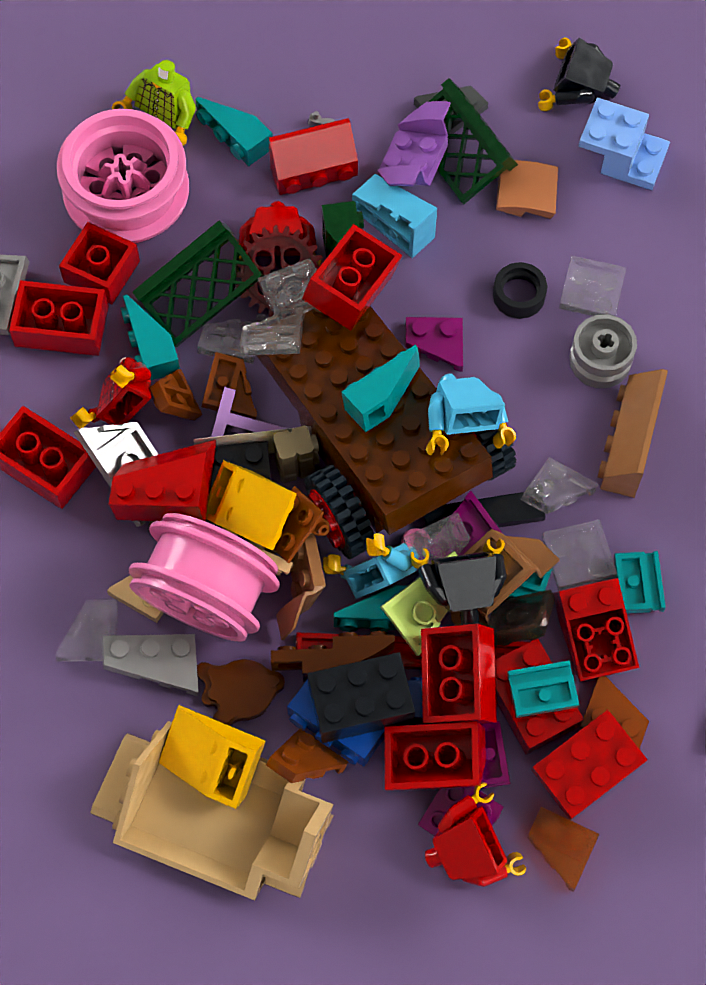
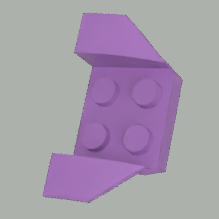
(417, 147)

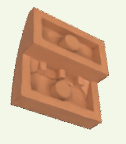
(529, 189)

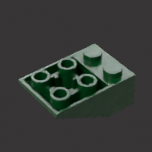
(336, 222)

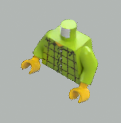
(162, 95)

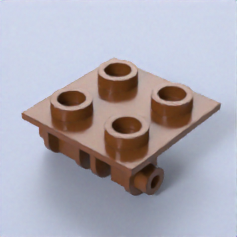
(300, 522)

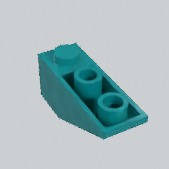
(239, 130)
(151, 339)
(378, 393)
(367, 613)

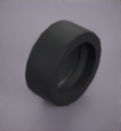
(525, 272)

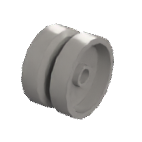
(603, 351)

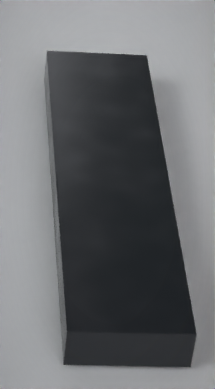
(503, 509)

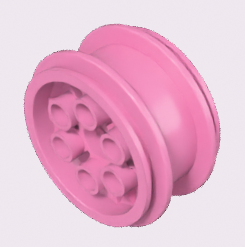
(119, 146)
(204, 576)

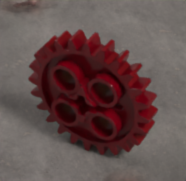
(268, 243)

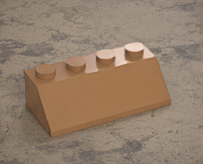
(632, 432)

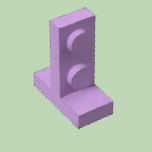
(239, 423)

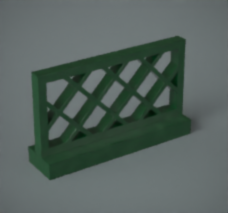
(481, 132)
(187, 262)

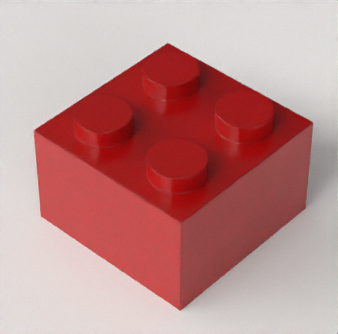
(100, 261)

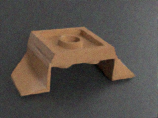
(521, 560)
(306, 585)

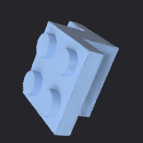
(622, 138)

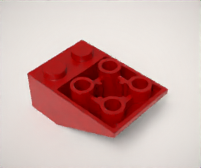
(596, 629)

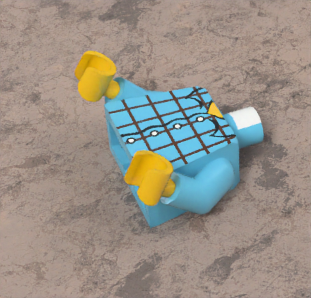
(466, 407)
(380, 571)

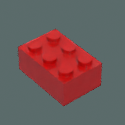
(351, 277)
(59, 318)
(43, 457)
(458, 674)
(538, 729)
(589, 764)

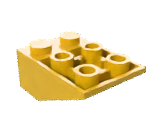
(249, 504)
(211, 756)

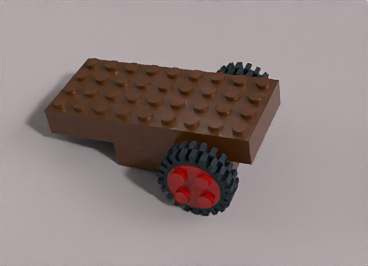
(381, 473)

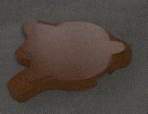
(239, 689)

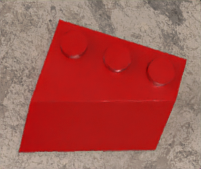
(164, 484)

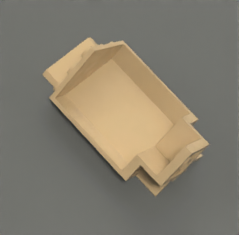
(261, 842)

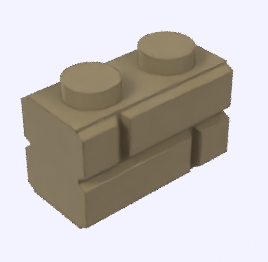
(295, 453)

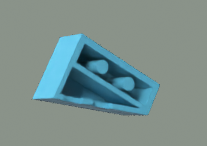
(397, 214)

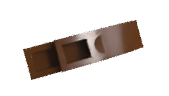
(346, 650)

